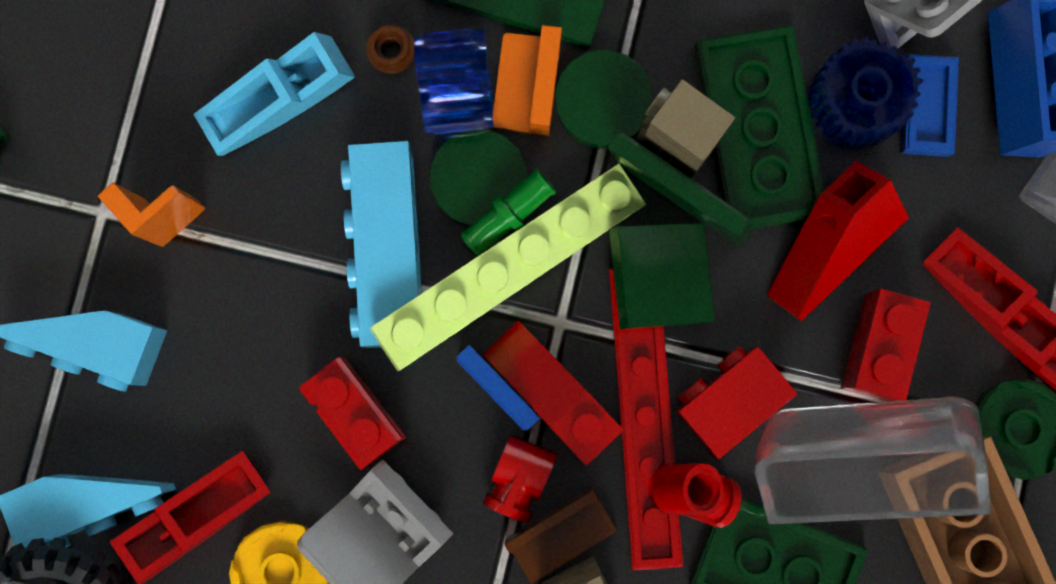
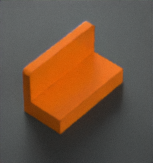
(527, 81)
(154, 221)

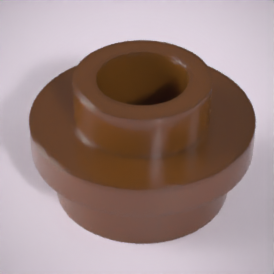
(390, 35)

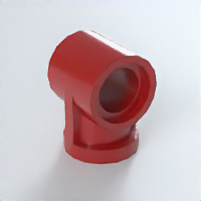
(519, 478)
(697, 493)

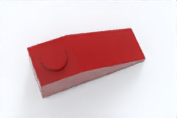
(553, 393)

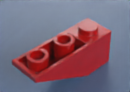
(838, 236)

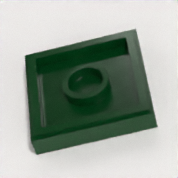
(661, 275)

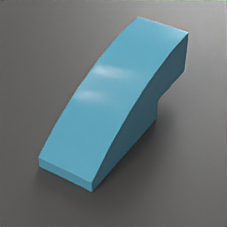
(274, 93)

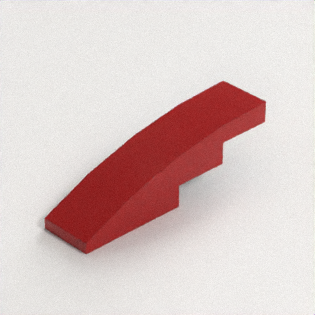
(998, 301)

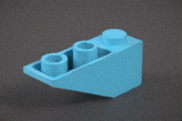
(99, 341)
(70, 503)

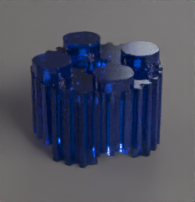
(870, 69)
(454, 81)

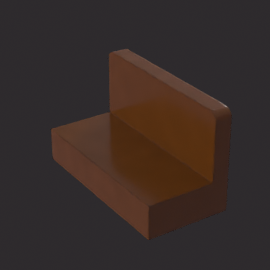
(560, 535)

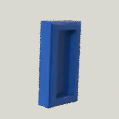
(934, 120)
(497, 388)

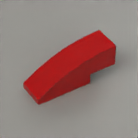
(190, 518)

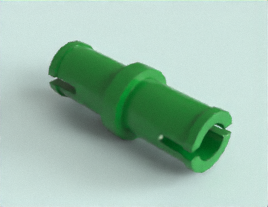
(508, 212)

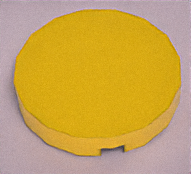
(272, 557)

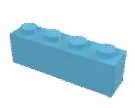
(383, 232)

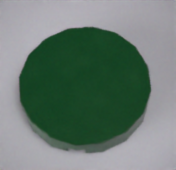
(602, 97)
(473, 172)
(1022, 426)

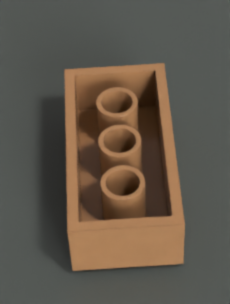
(980, 547)

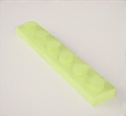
(506, 267)

